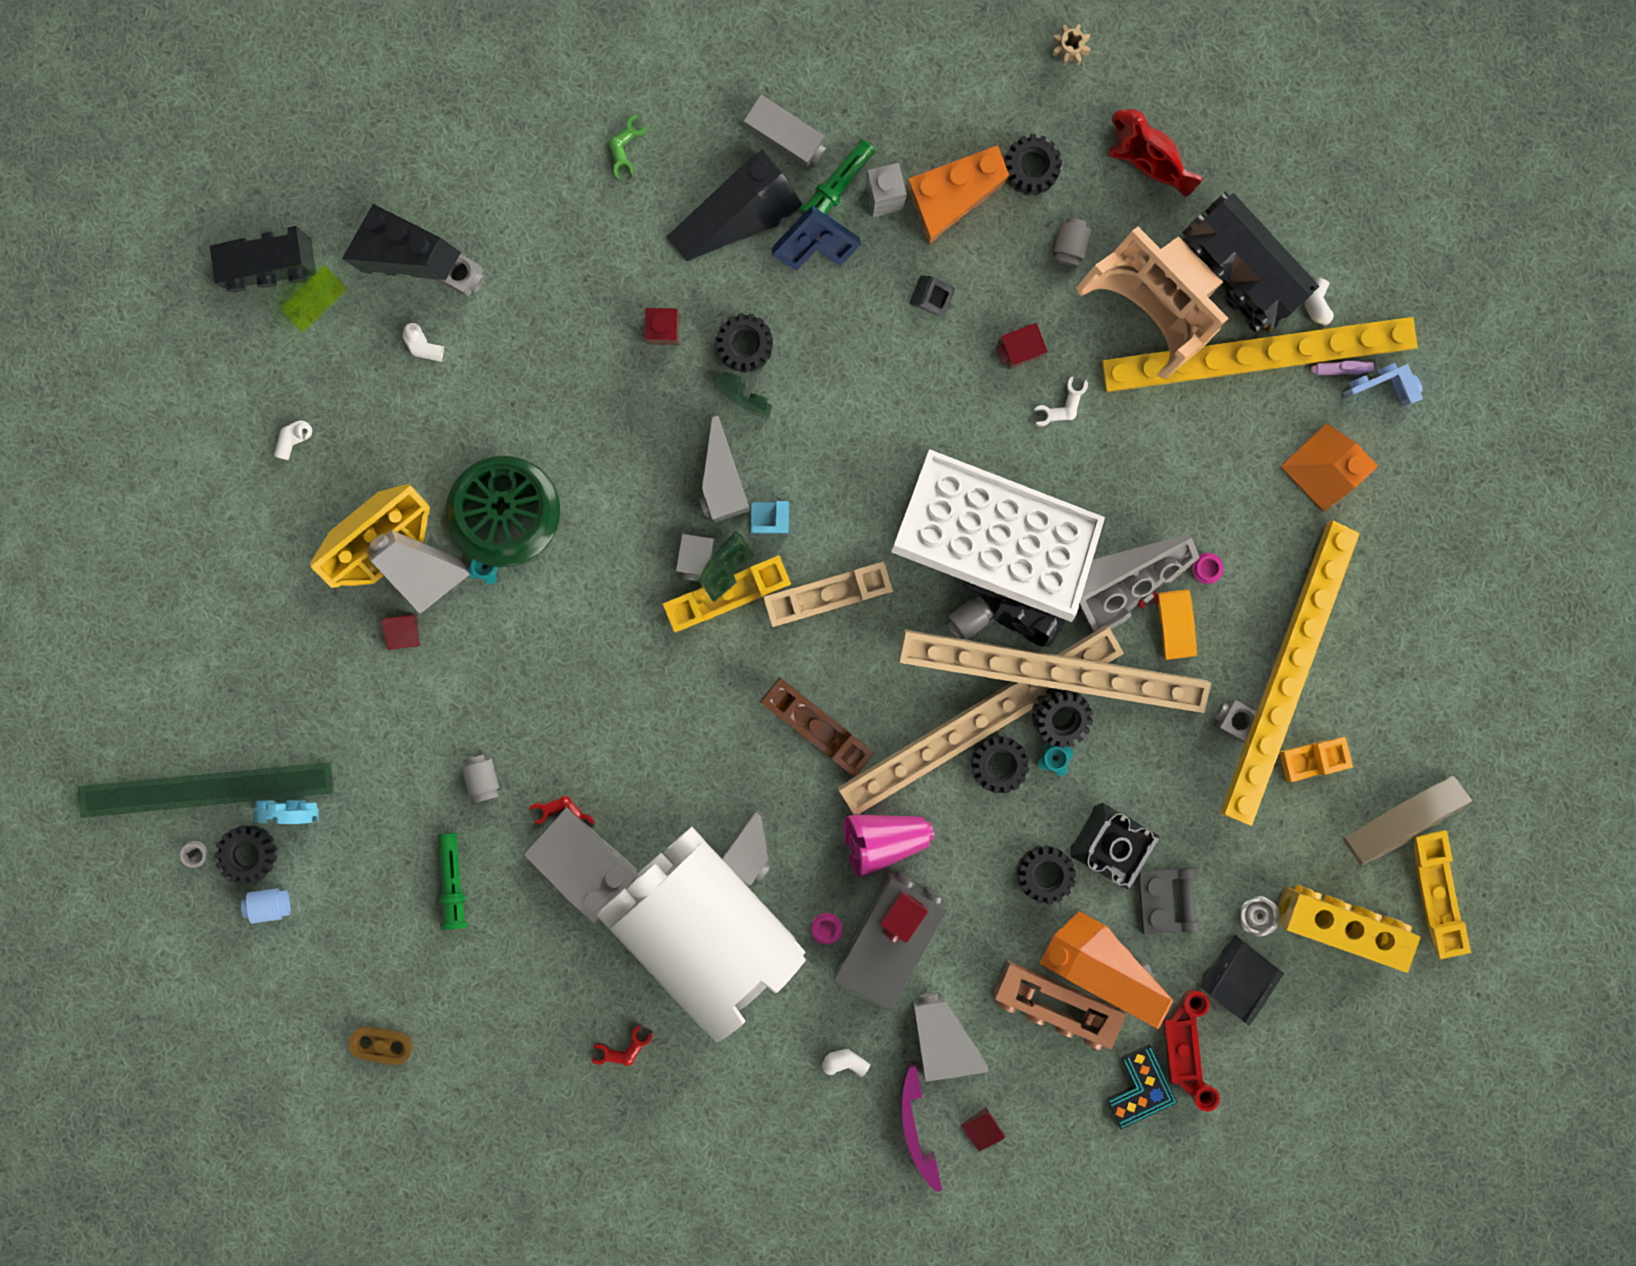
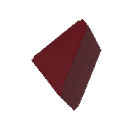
(401, 632)
(983, 1130)

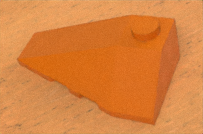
(1099, 963)

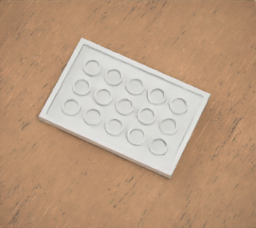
(999, 535)

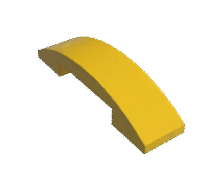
(750, 586)
(1439, 895)

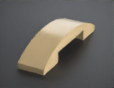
(827, 594)

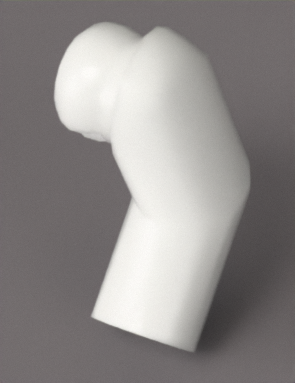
(1317, 306)
(418, 344)
(291, 435)
(843, 1060)

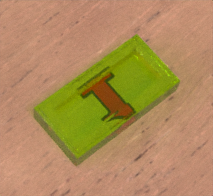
(314, 298)

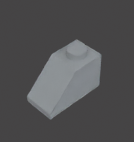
(749, 851)

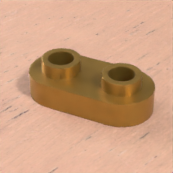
(381, 1047)

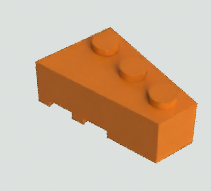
(955, 189)

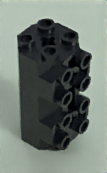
(1251, 263)

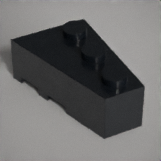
(399, 247)
(263, 260)

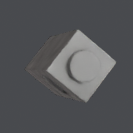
(785, 132)
(885, 189)

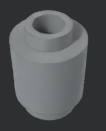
(1072, 242)
(969, 618)
(480, 778)

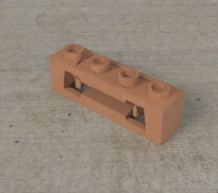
(1105, 1026)

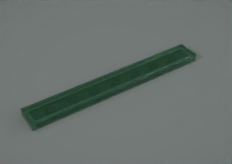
(205, 789)

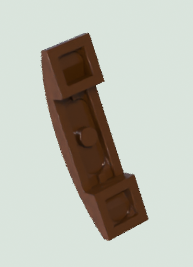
(817, 726)

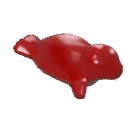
(1151, 151)

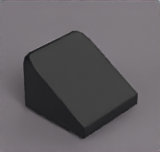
(932, 295)

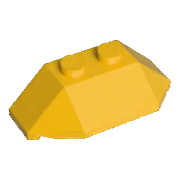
(344, 553)

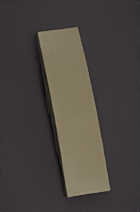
(1407, 821)

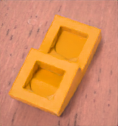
(1177, 624)
(1315, 759)

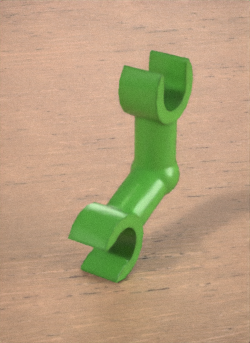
(617, 142)

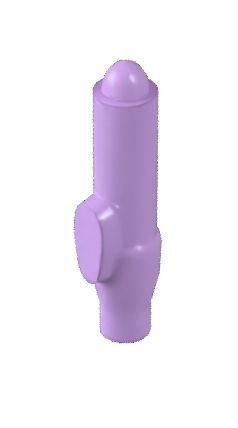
(1343, 368)

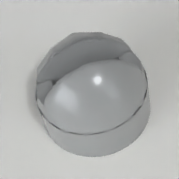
(195, 860)

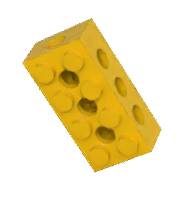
(1350, 930)

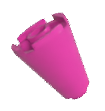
(884, 840)

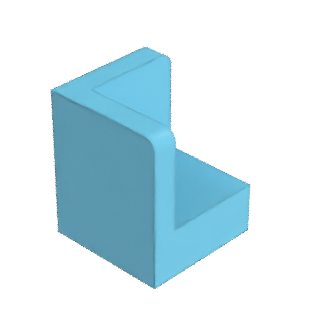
(770, 518)

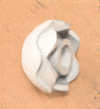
(1252, 909)

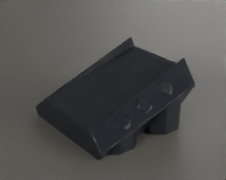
(1031, 622)
(1114, 845)
(1241, 980)

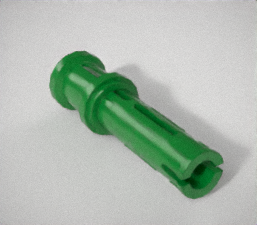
(825, 195)
(451, 897)

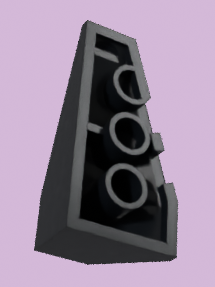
(745, 204)

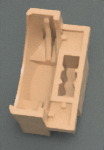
(1168, 286)

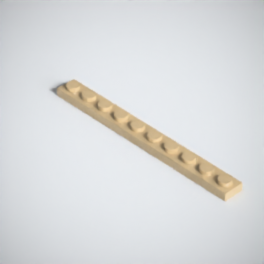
(1053, 671)
(964, 730)

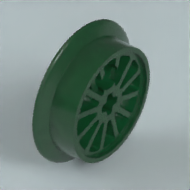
(512, 552)

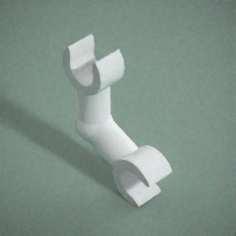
(1065, 413)

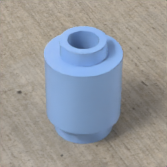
(266, 905)

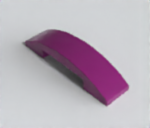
(925, 1163)

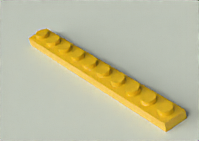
(1264, 354)
(1289, 673)

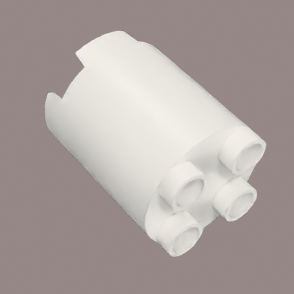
(703, 934)

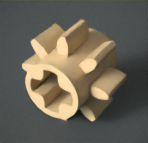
(1068, 52)

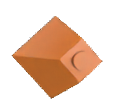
(1328, 466)

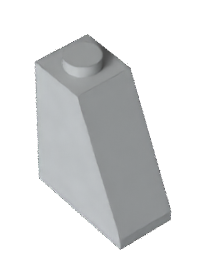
(416, 568)
(944, 1042)

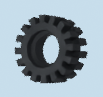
(1048, 154)
(731, 329)
(1069, 731)
(1013, 778)
(228, 861)
(1050, 893)

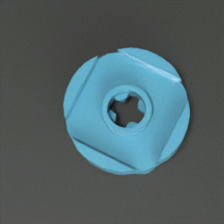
(285, 813)

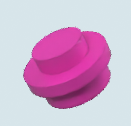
(1207, 568)
(826, 928)

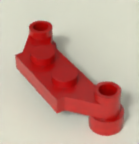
(1184, 1050)

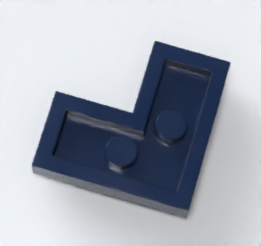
(812, 233)

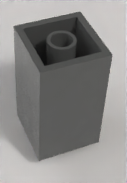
(876, 964)

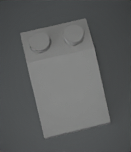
(721, 482)
(580, 864)

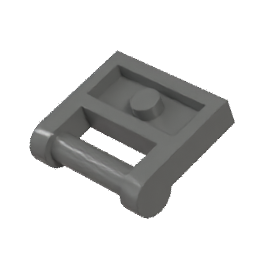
(1157, 901)

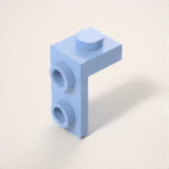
(1405, 383)

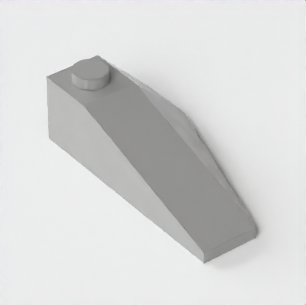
(1124, 578)

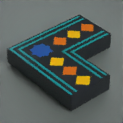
(1150, 1089)

